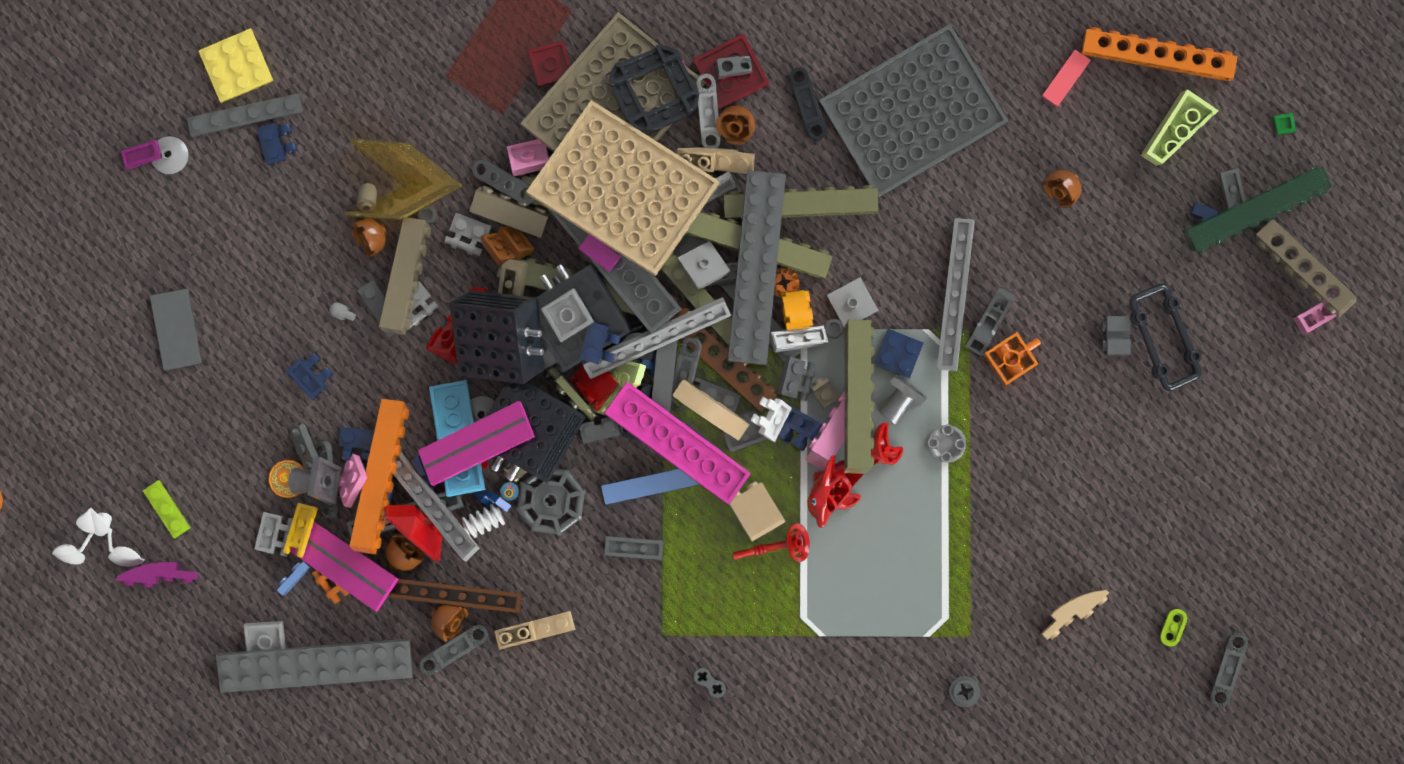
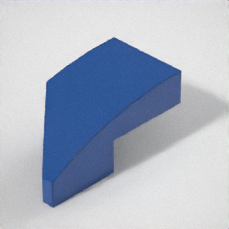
(490, 498)

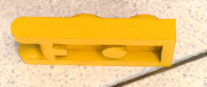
(300, 529)

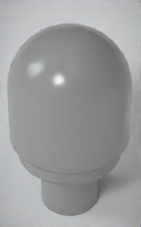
(341, 312)

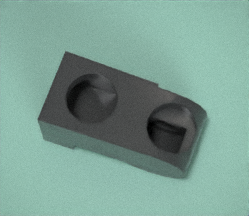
(733, 66)

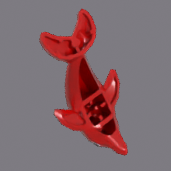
(833, 486)

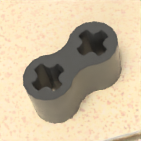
(709, 682)

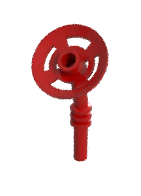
(790, 543)

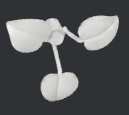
(98, 524)

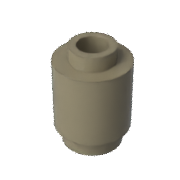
(367, 197)

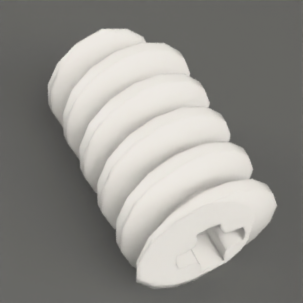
(483, 521)

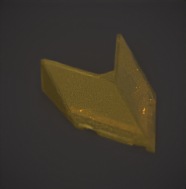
(415, 181)

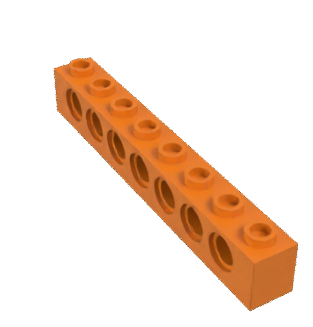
(1226, 59)

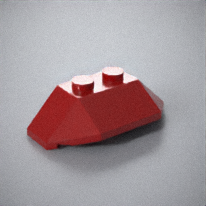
(416, 527)

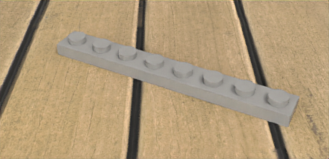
(955, 294)
(664, 335)
(435, 509)

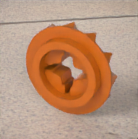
(789, 275)

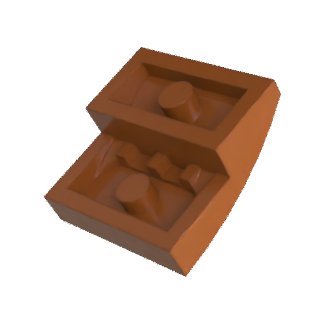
(507, 244)

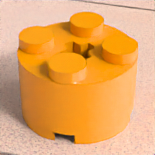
(797, 310)

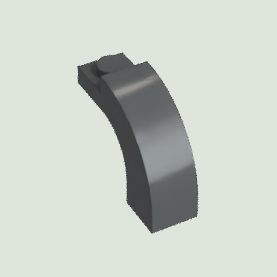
(990, 321)

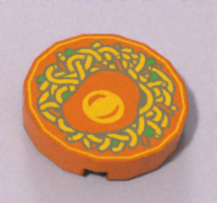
(279, 478)

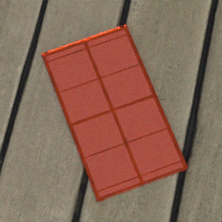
(497, 56)

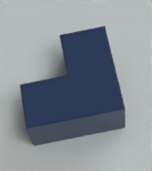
(1202, 211)

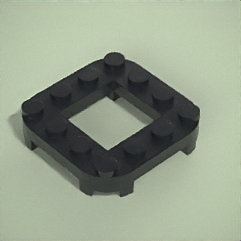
(646, 63)

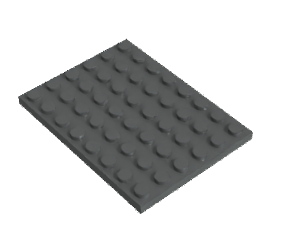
(913, 111)

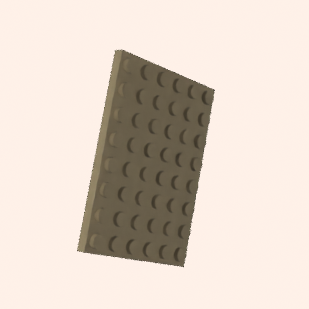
(589, 80)

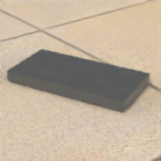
(176, 329)

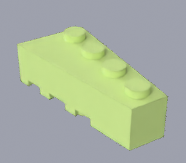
(1178, 126)

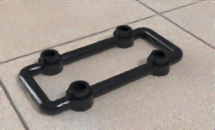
(1139, 318)

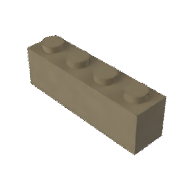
(510, 211)
(513, 277)

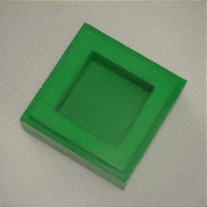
(1284, 124)

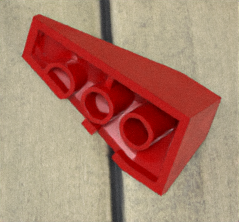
(443, 342)

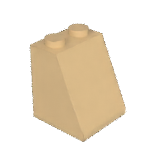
(756, 511)

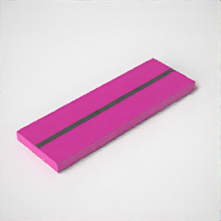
(476, 443)
(347, 567)

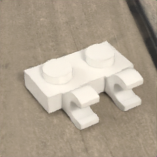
(775, 418)

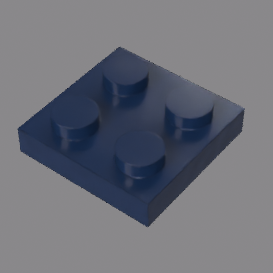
(898, 353)

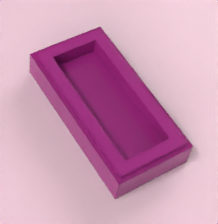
(141, 154)
(599, 252)

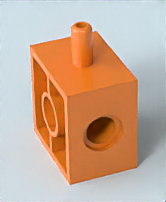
(1011, 358)

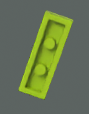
(166, 509)

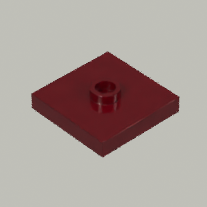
(549, 62)

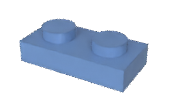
(287, 583)

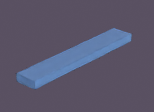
(646, 486)

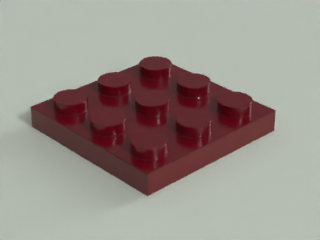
(735, 87)

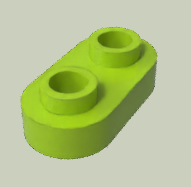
(1172, 627)

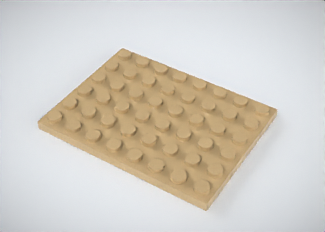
(623, 187)

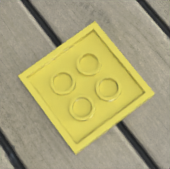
(235, 65)

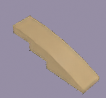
(711, 410)

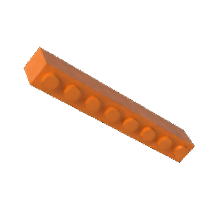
(379, 473)

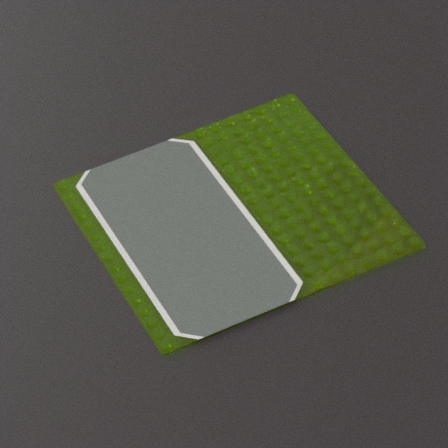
(874, 569)

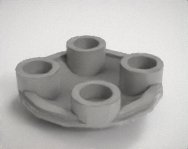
(947, 443)

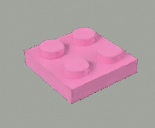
(527, 157)
(352, 480)

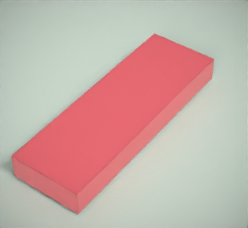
(1066, 78)

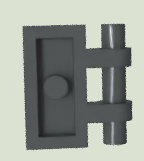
(791, 378)
(750, 436)

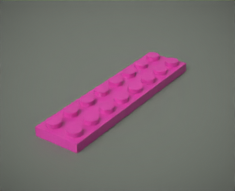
(677, 443)

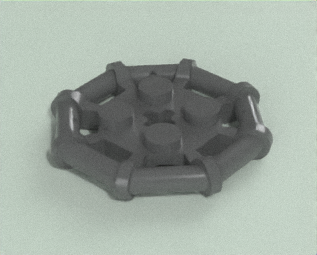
(557, 509)

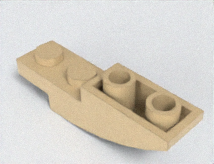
(718, 159)
(1079, 606)
(534, 630)

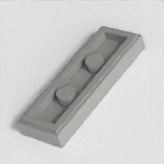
(798, 339)

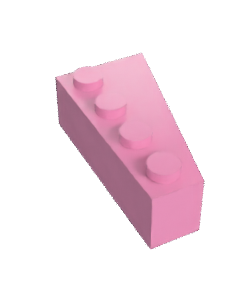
(831, 438)

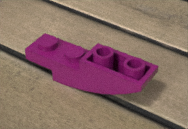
(150, 574)

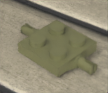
(566, 390)

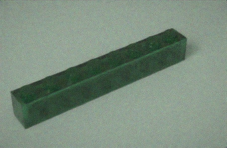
(1256, 209)

